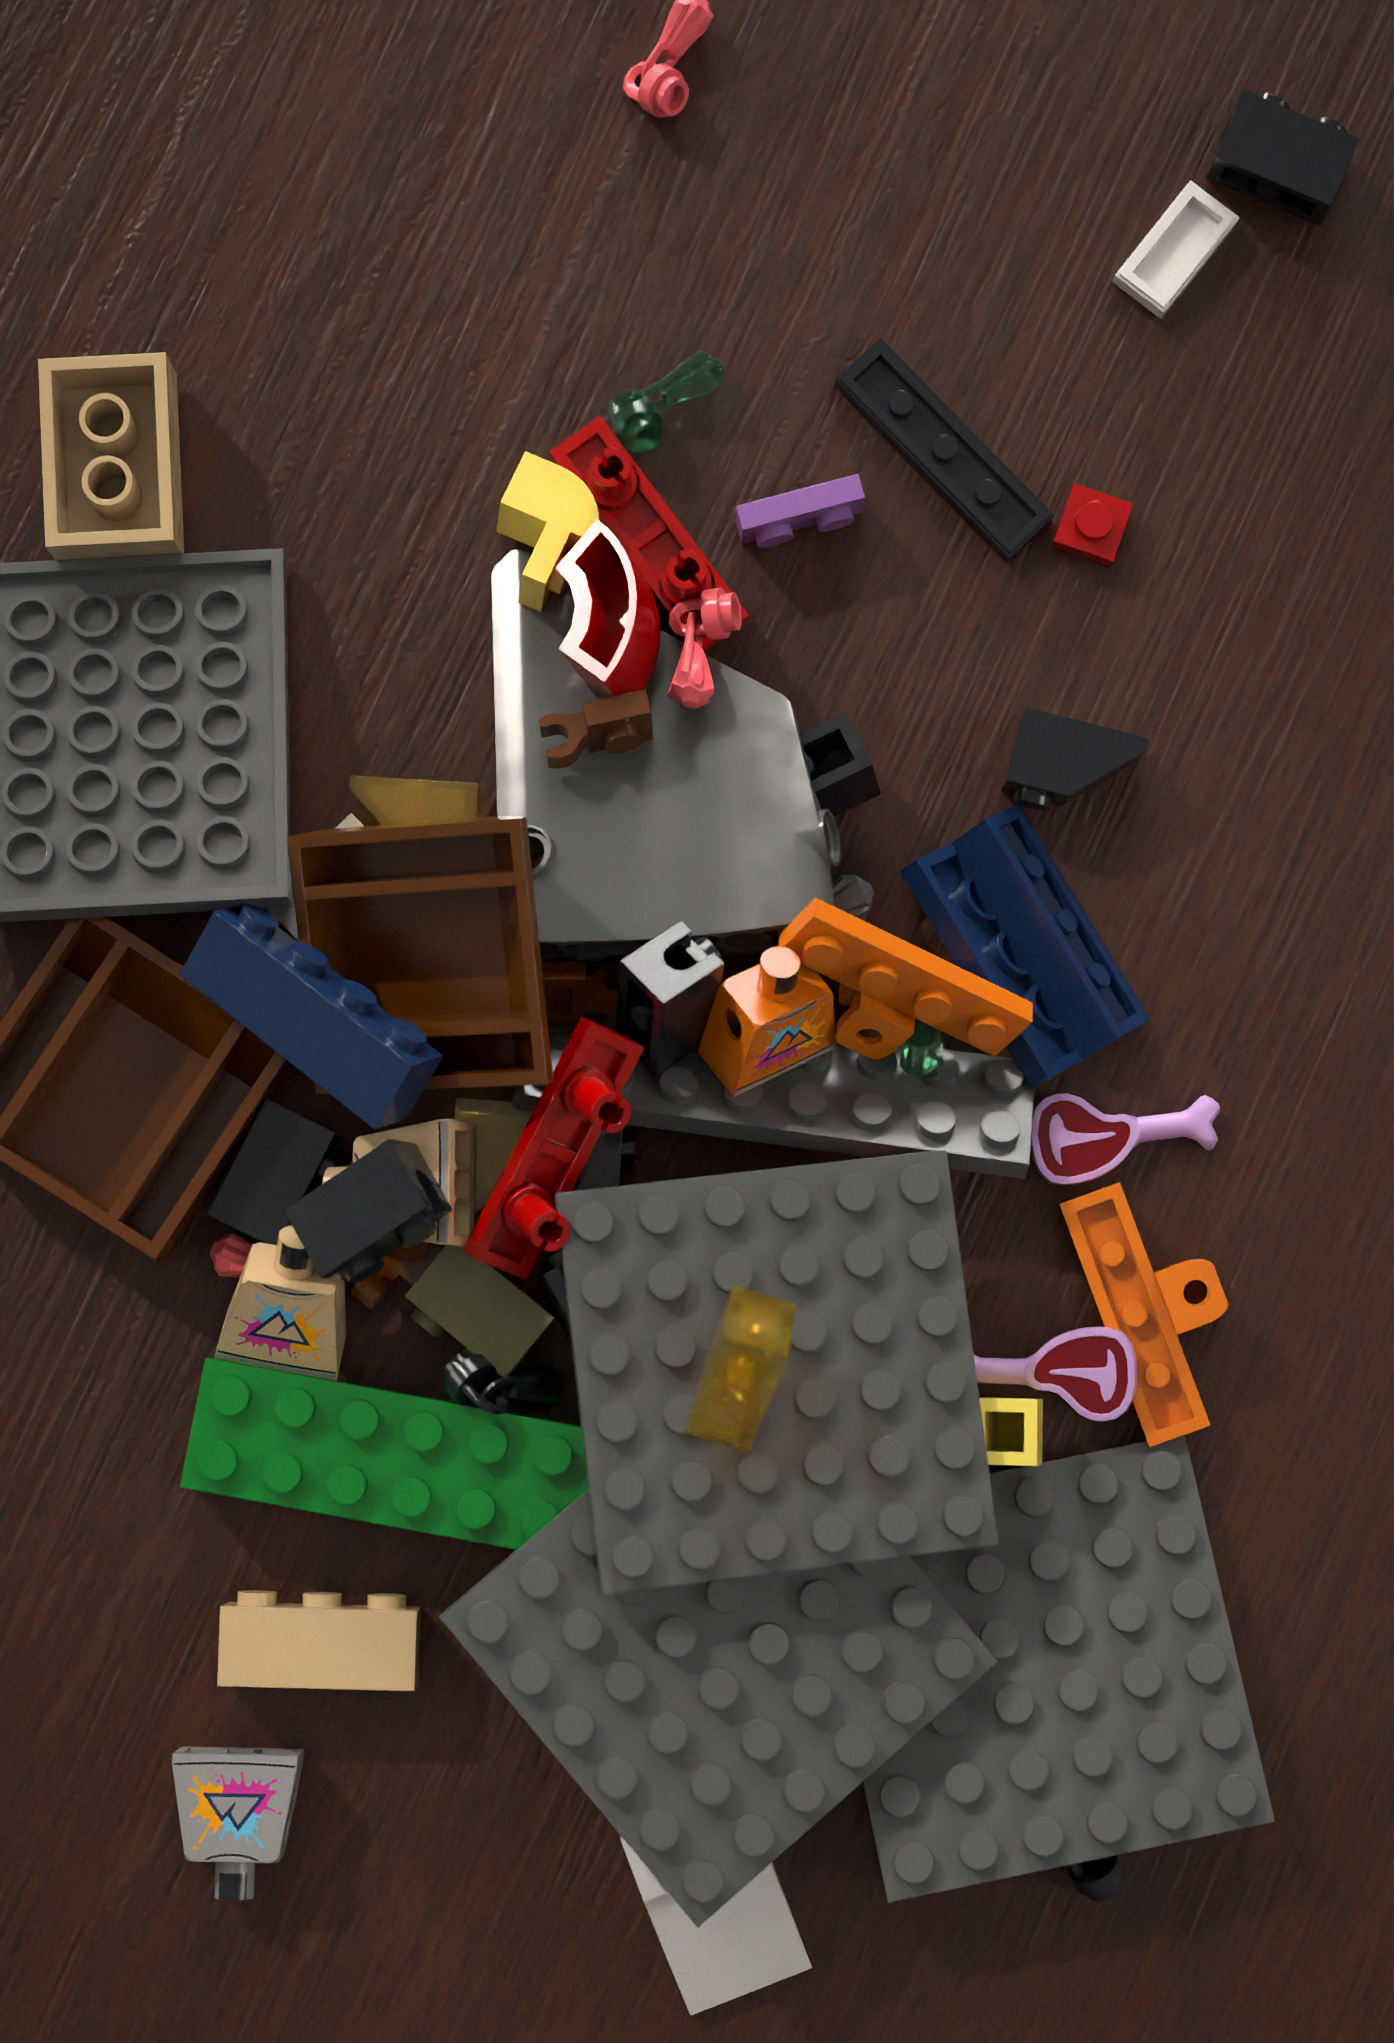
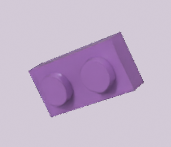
(776, 517)

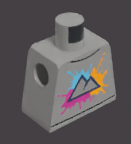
(236, 1809)

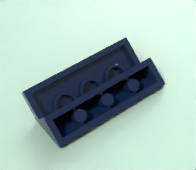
(1022, 928)

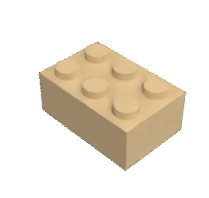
(110, 456)

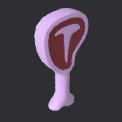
(1080, 1143)
(1085, 1366)

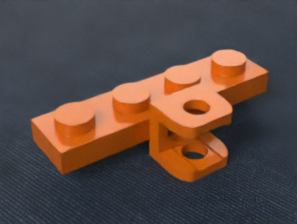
(897, 982)
(1145, 1308)

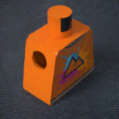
(768, 1022)

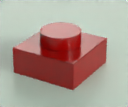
(1092, 525)

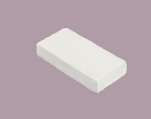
(1175, 249)

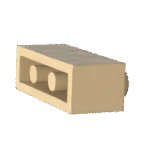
(319, 1642)

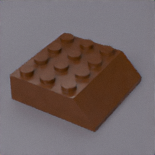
(440, 935)
(126, 1084)

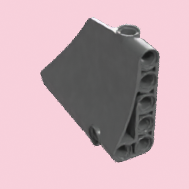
(687, 827)

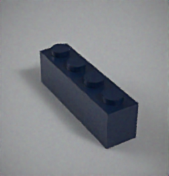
(311, 1014)

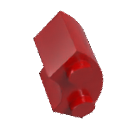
(614, 616)

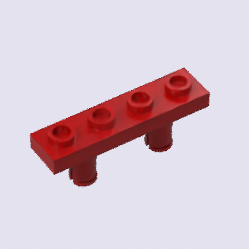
(640, 519)
(554, 1149)

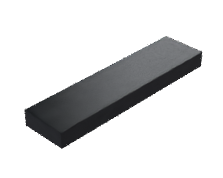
(944, 450)

